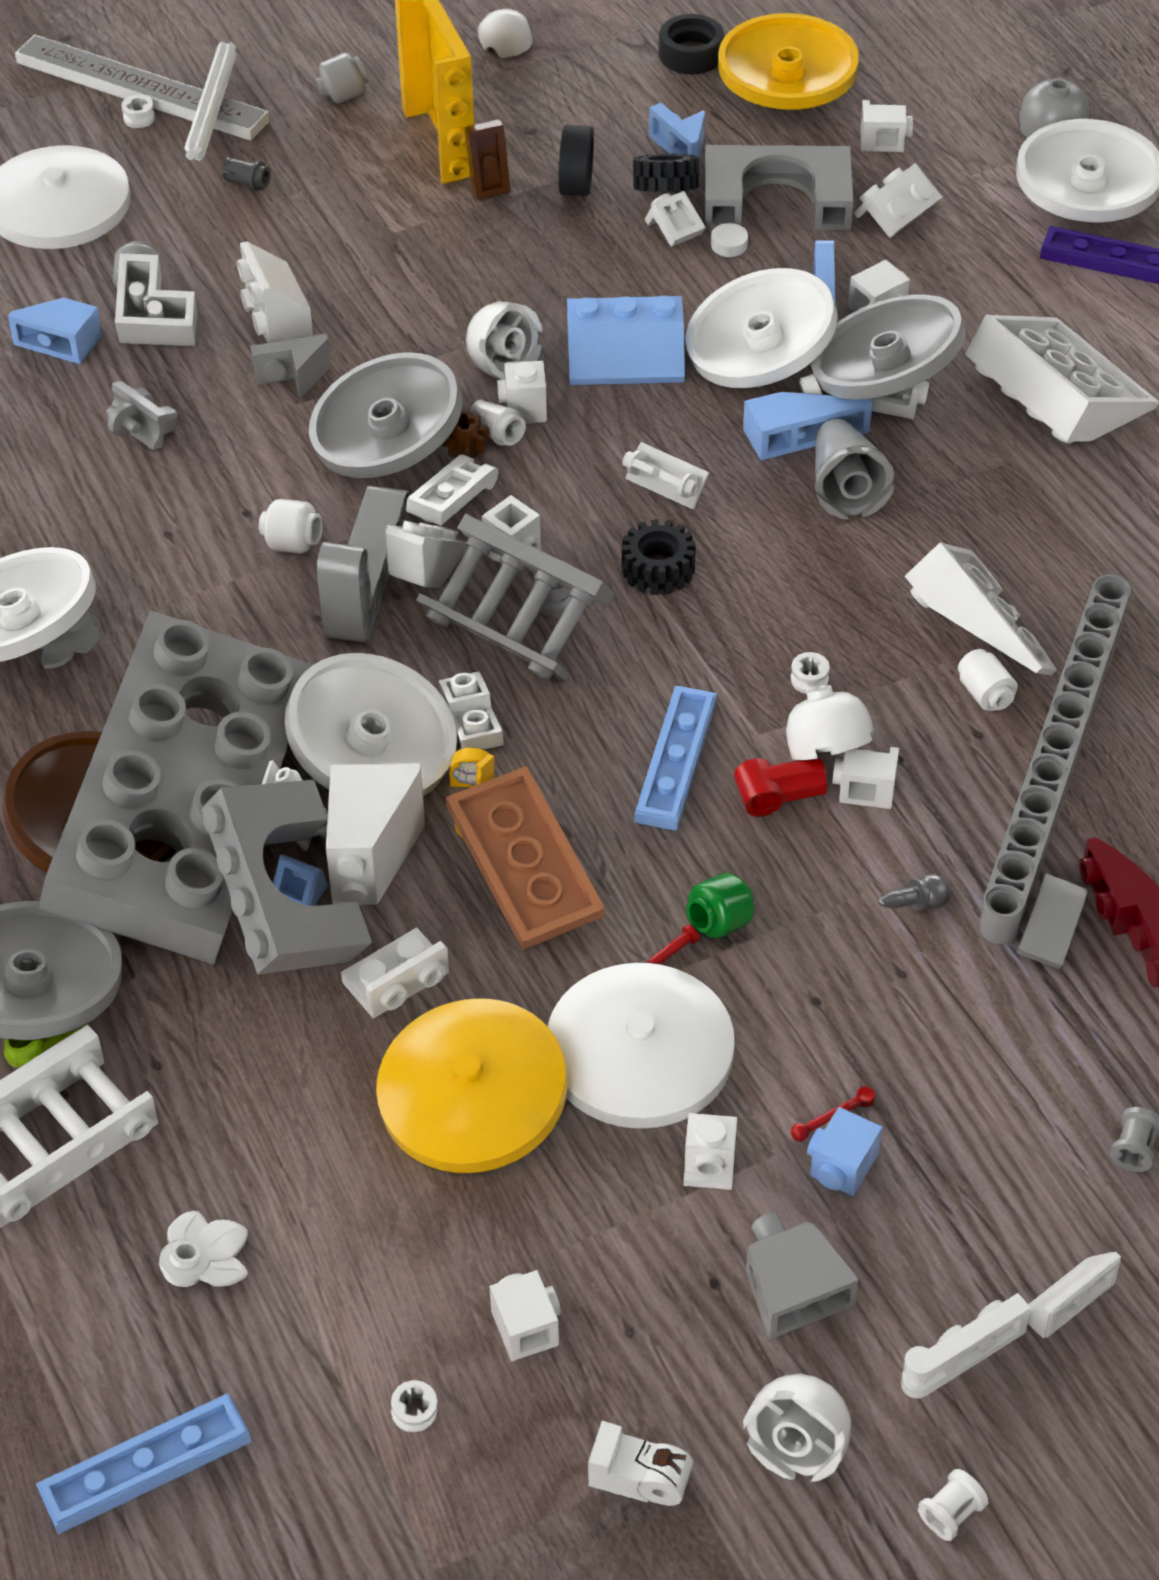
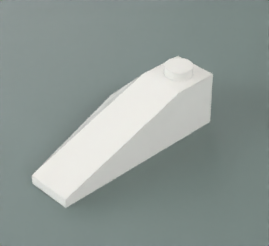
(966, 592)

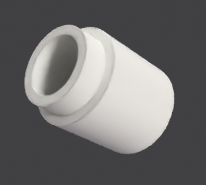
(987, 680)

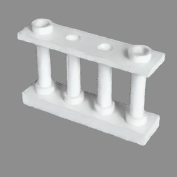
(40, 1084)

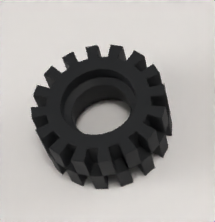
(666, 172)
(658, 540)

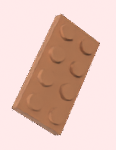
(525, 857)

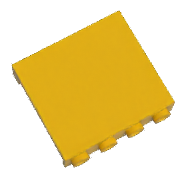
(436, 79)

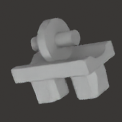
(136, 414)

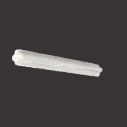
(210, 101)

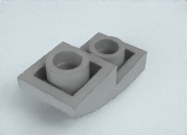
(1052, 921)

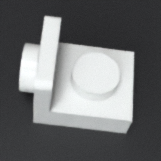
(675, 218)

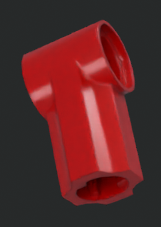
(768, 786)

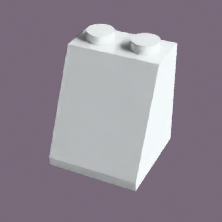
(371, 827)

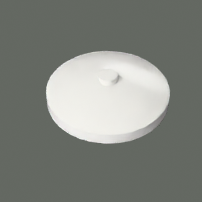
(1089, 170)
(61, 196)
(761, 328)
(41, 597)
(369, 713)
(643, 1044)

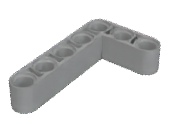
(356, 574)

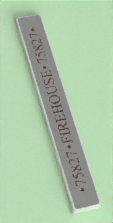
(126, 81)

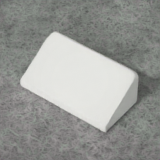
(1073, 1293)

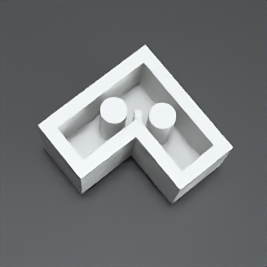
(147, 312)

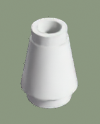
(504, 423)

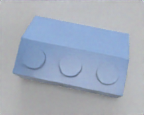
(625, 340)

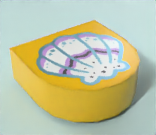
(464, 766)

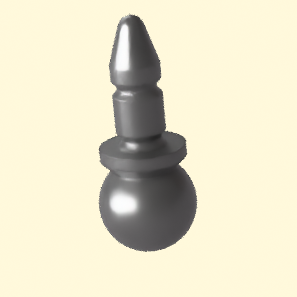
(927, 892)

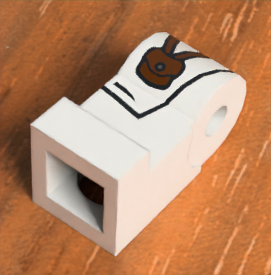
(638, 1467)

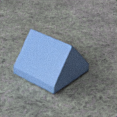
(299, 881)

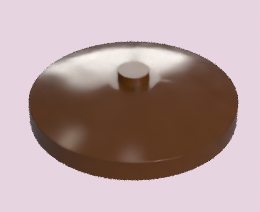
(43, 794)

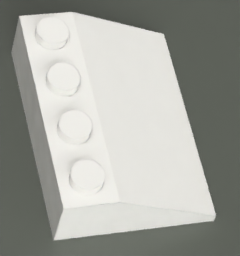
(1057, 376)

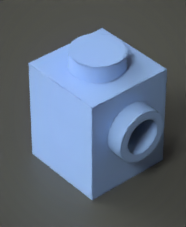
(844, 1151)

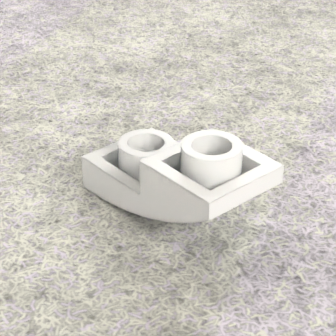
(472, 711)

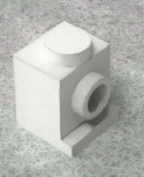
(884, 127)
(866, 777)
(710, 1151)

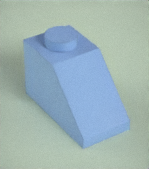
(57, 328)

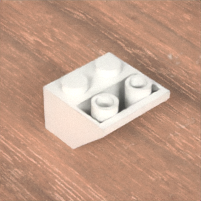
(272, 296)

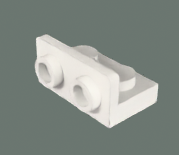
(396, 972)

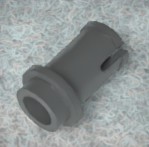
(253, 174)

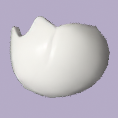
(505, 32)

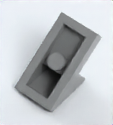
(298, 359)

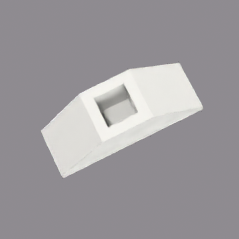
(423, 553)

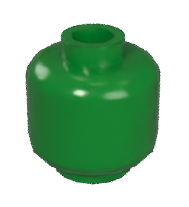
(720, 905)

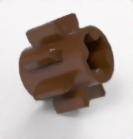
(467, 437)

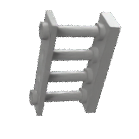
(515, 557)

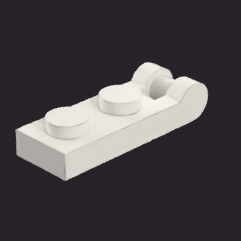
(451, 489)
(964, 1347)

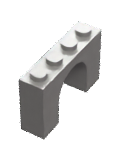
(816, 170)
(275, 928)

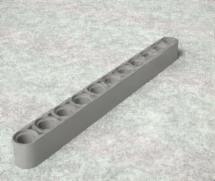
(1054, 761)

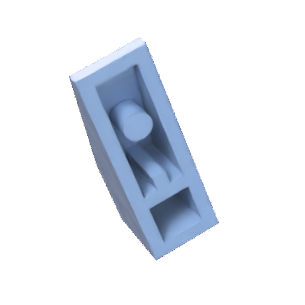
(791, 420)

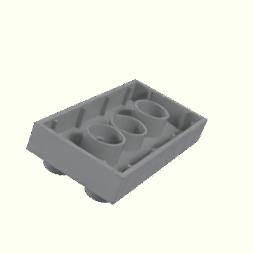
(155, 777)

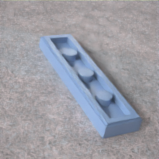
(675, 758)
(143, 1463)

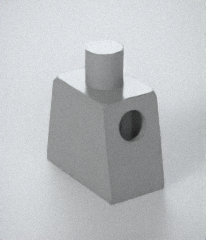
(796, 1275)

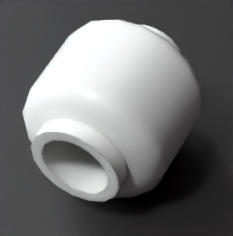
(290, 526)

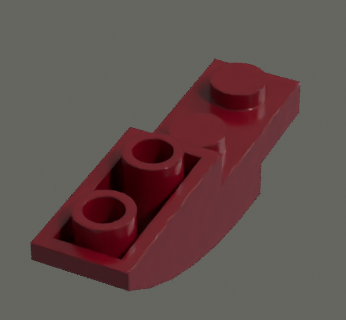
(1125, 899)

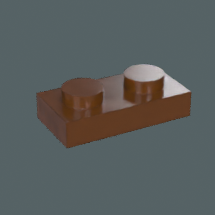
(487, 159)

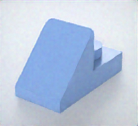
(674, 134)

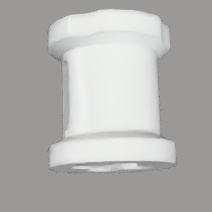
(953, 1504)

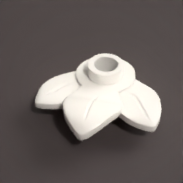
(203, 1251)

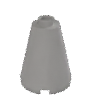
(850, 471)

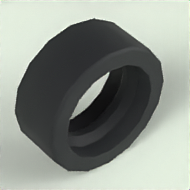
(690, 28)
(576, 160)

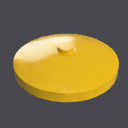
(788, 61)
(472, 1085)

